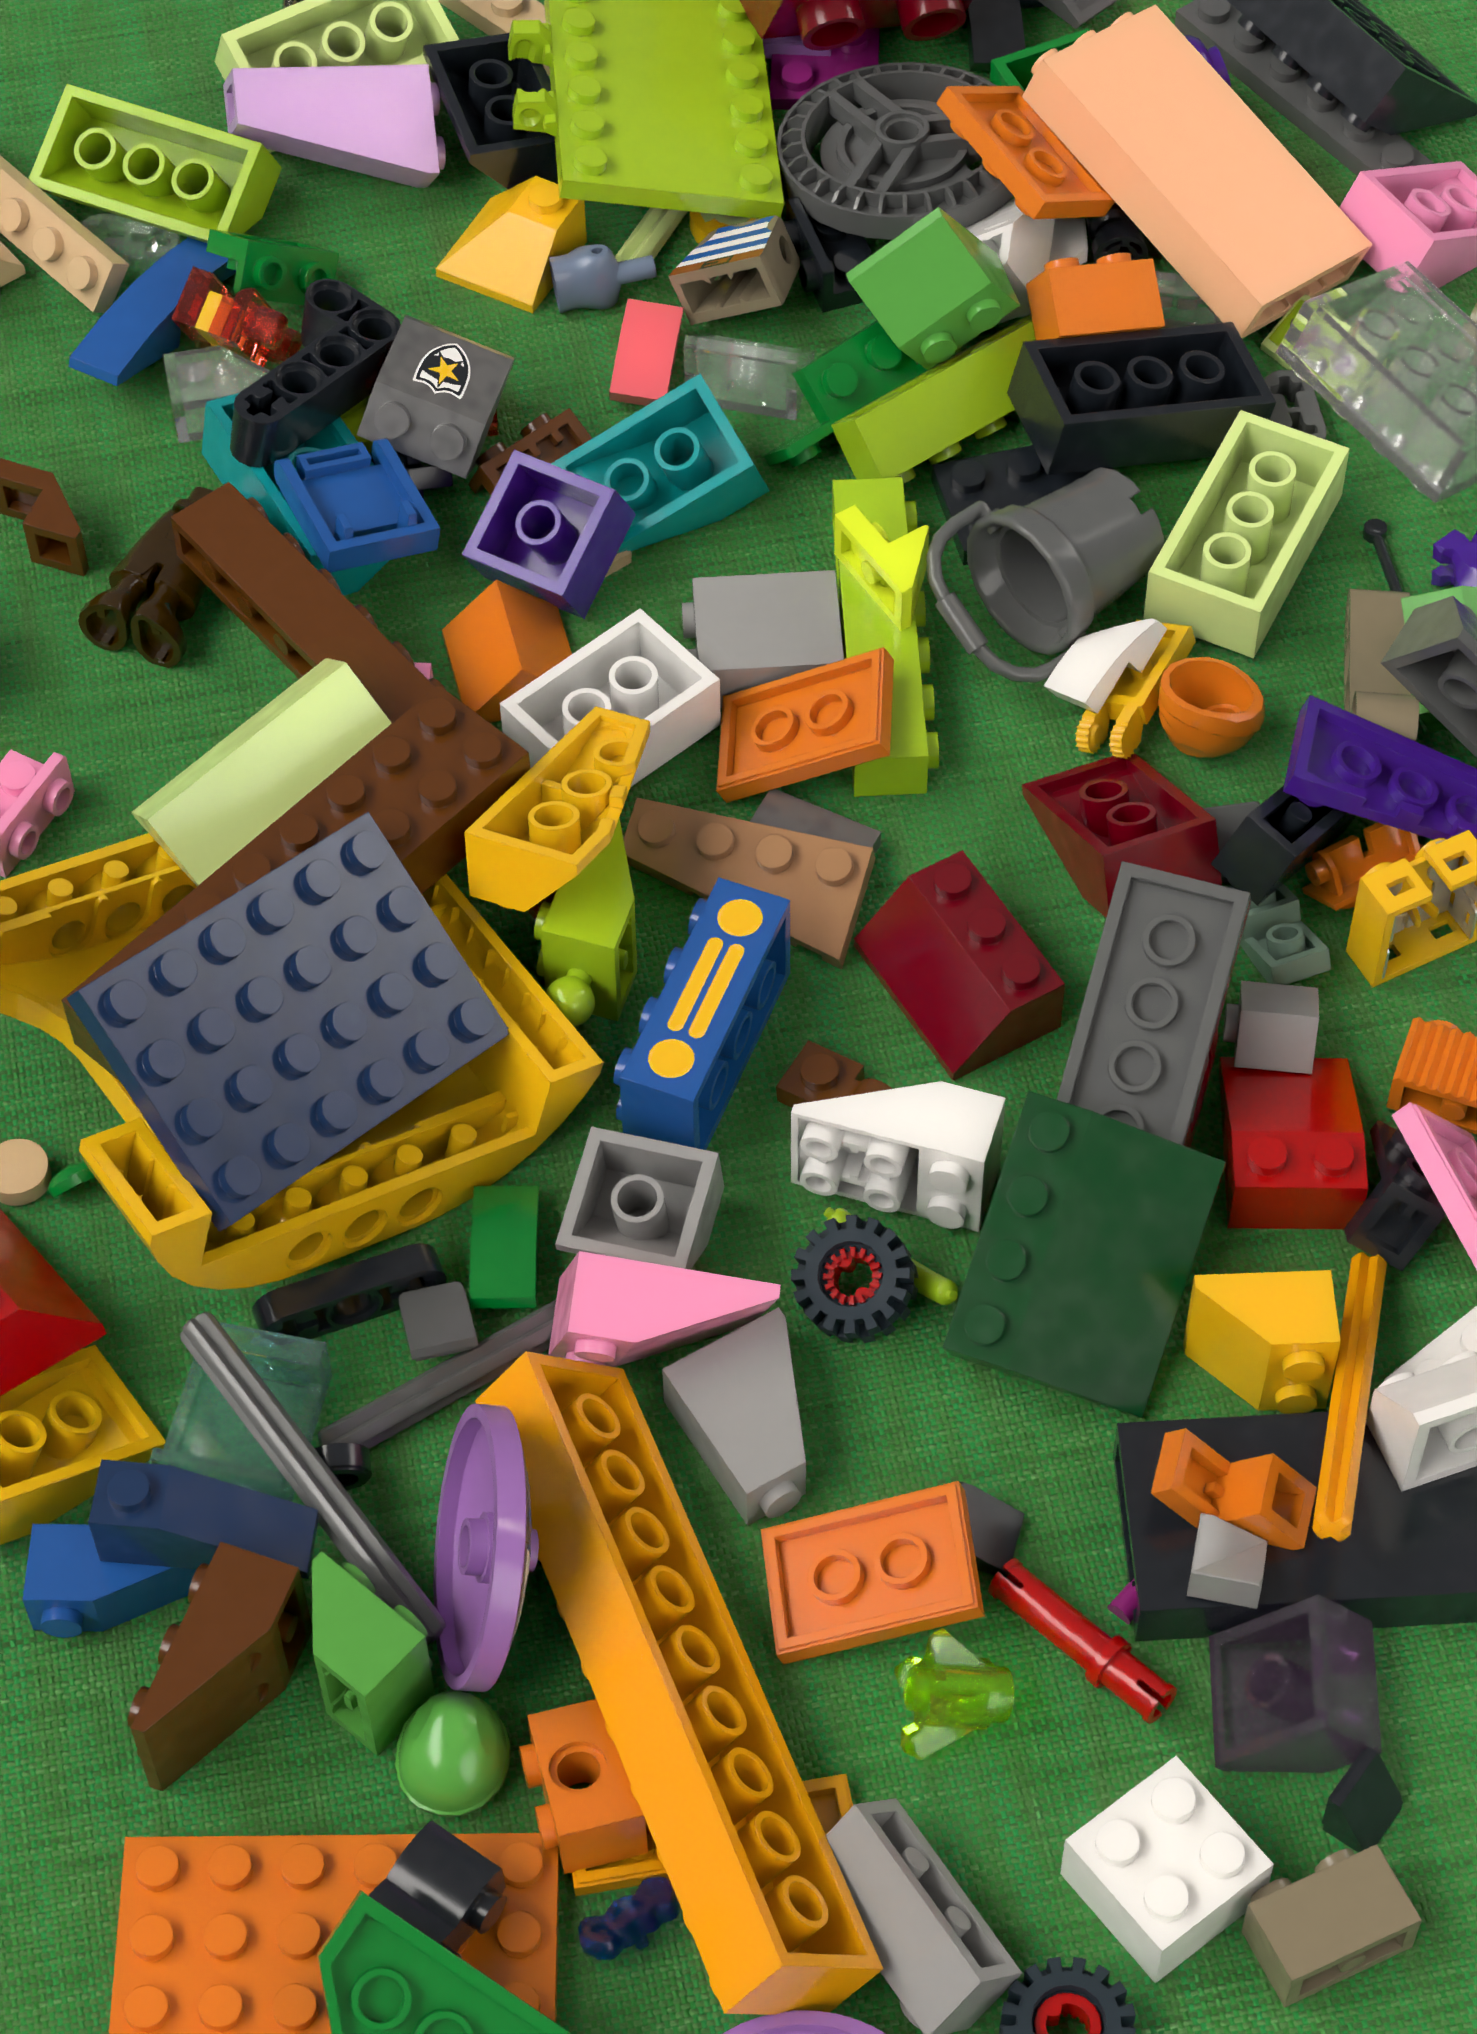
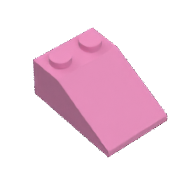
(1418, 217)
(633, 1309)

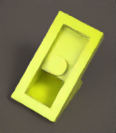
(885, 569)

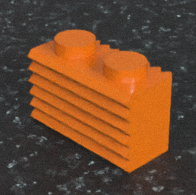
(1438, 1072)

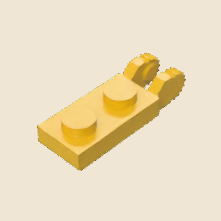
(1133, 698)

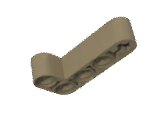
(1370, 690)

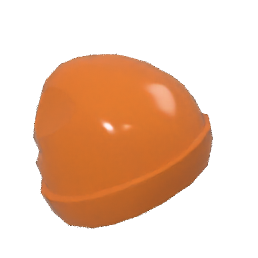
(1209, 707)

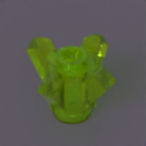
(950, 1694)

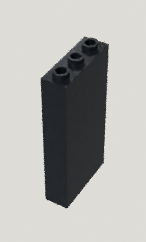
(1400, 1567)

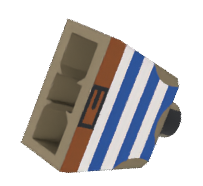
(753, 268)

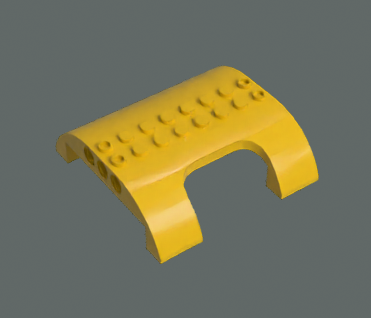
(395, 1177)

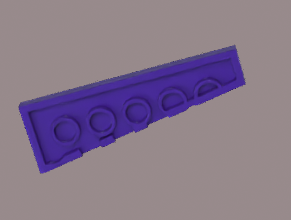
(1378, 774)

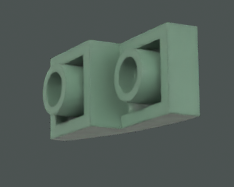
(1280, 942)

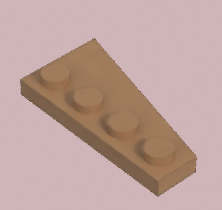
(816, 873)

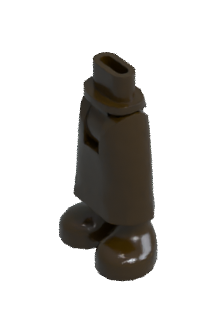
(156, 585)

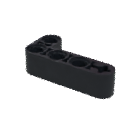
(337, 368)

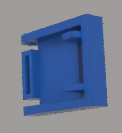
(355, 509)

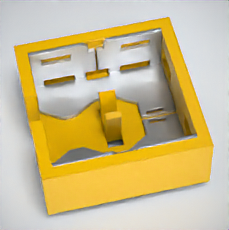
(1407, 900)

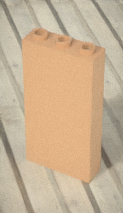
(1195, 169)

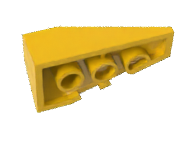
(556, 813)

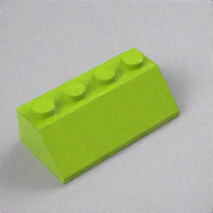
(153, 166)

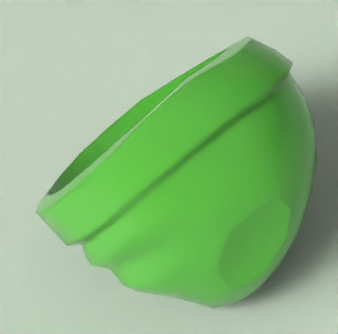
(452, 1754)

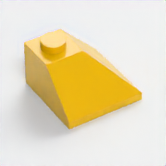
(511, 243)

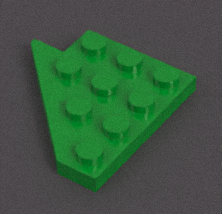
(398, 1980)

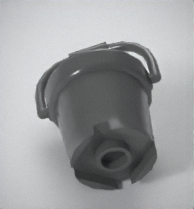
(1047, 566)

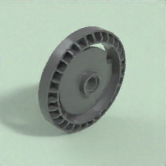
(884, 152)

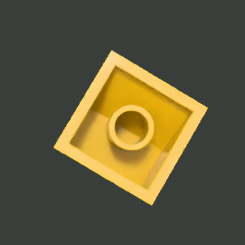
(1266, 1336)

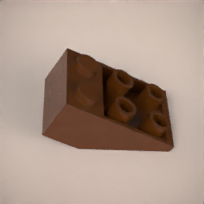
(221, 1661)

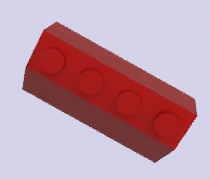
(38, 1312)

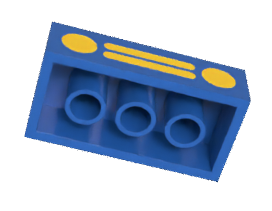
(705, 1017)

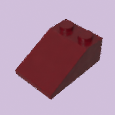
(1120, 814)

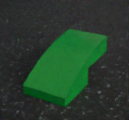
(504, 1247)

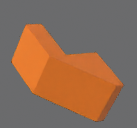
(1252, 1493)

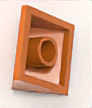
(502, 646)

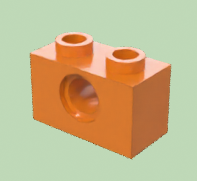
(588, 1823)

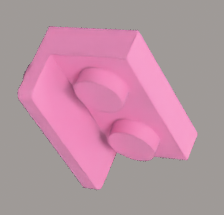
(28, 802)

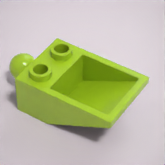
(590, 938)

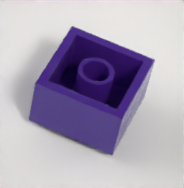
(549, 533)

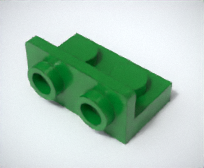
(273, 265)

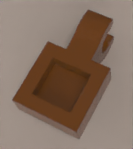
(823, 1075)

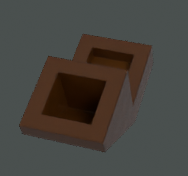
(48, 521)

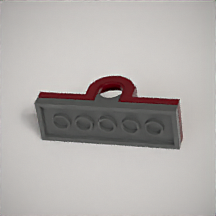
(1155, 1001)

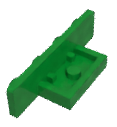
(843, 382)

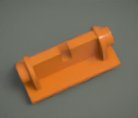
(1338, 868)

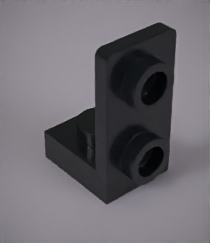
(1400, 1208)

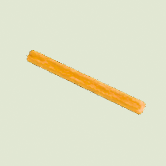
(1349, 1398)

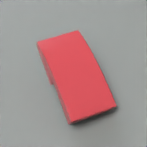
(645, 352)

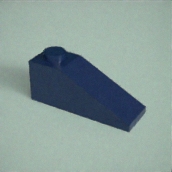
(181, 1516)

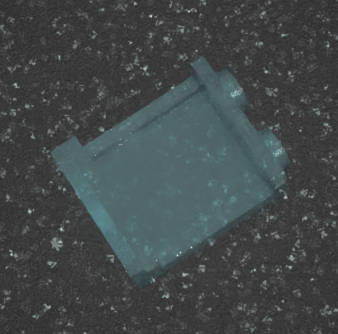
(211, 1436)

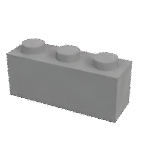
(920, 1920)

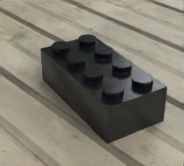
(1135, 395)

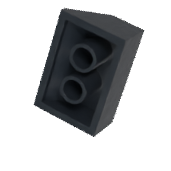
(479, 96)

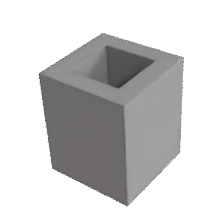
(1273, 1027)

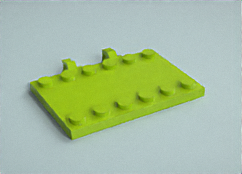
(654, 104)

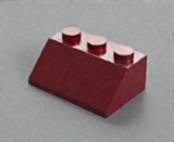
(961, 967)

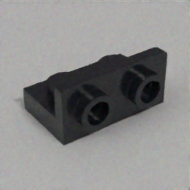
(825, 257)

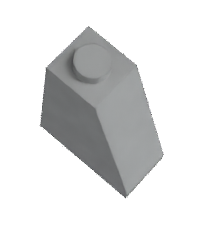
(744, 1415)

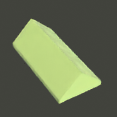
(262, 769)

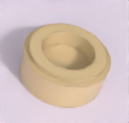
(23, 1172)

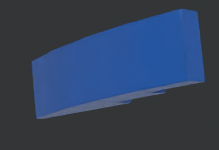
(139, 322)

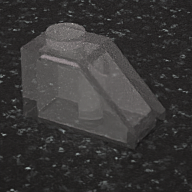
(201, 377)

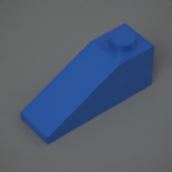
(76, 1592)

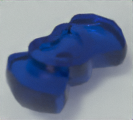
(629, 1920)

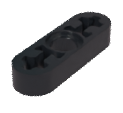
(348, 1293)

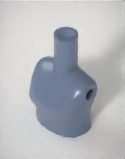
(594, 277)

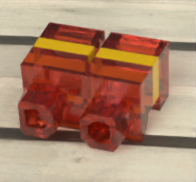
(237, 323)

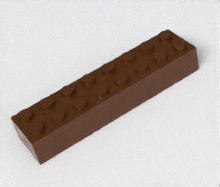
(417, 780)

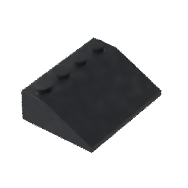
(1358, 62)

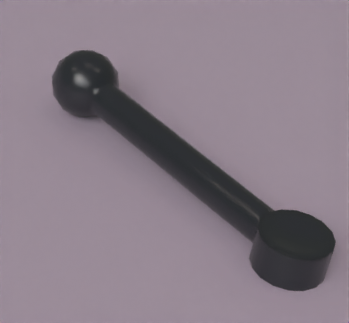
(1375, 533)

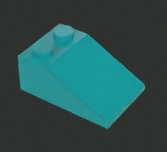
(671, 465)

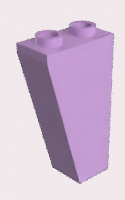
(343, 116)

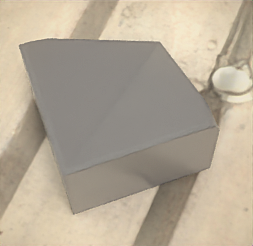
(1227, 1563)

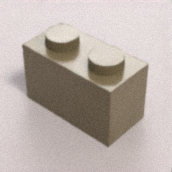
(1329, 1923)

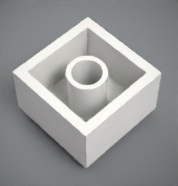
(1165, 1868)

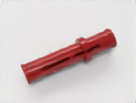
(1104, 1658)

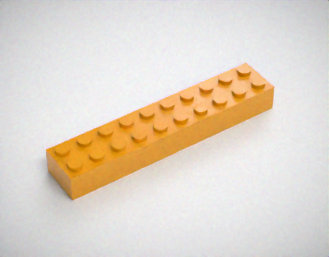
(682, 1697)

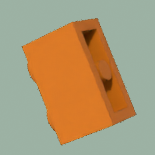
(1095, 298)

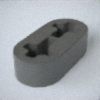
(1306, 411)

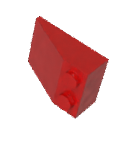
(1292, 1146)

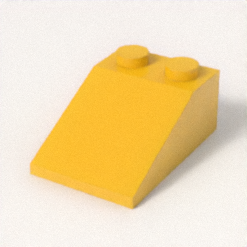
(57, 1435)

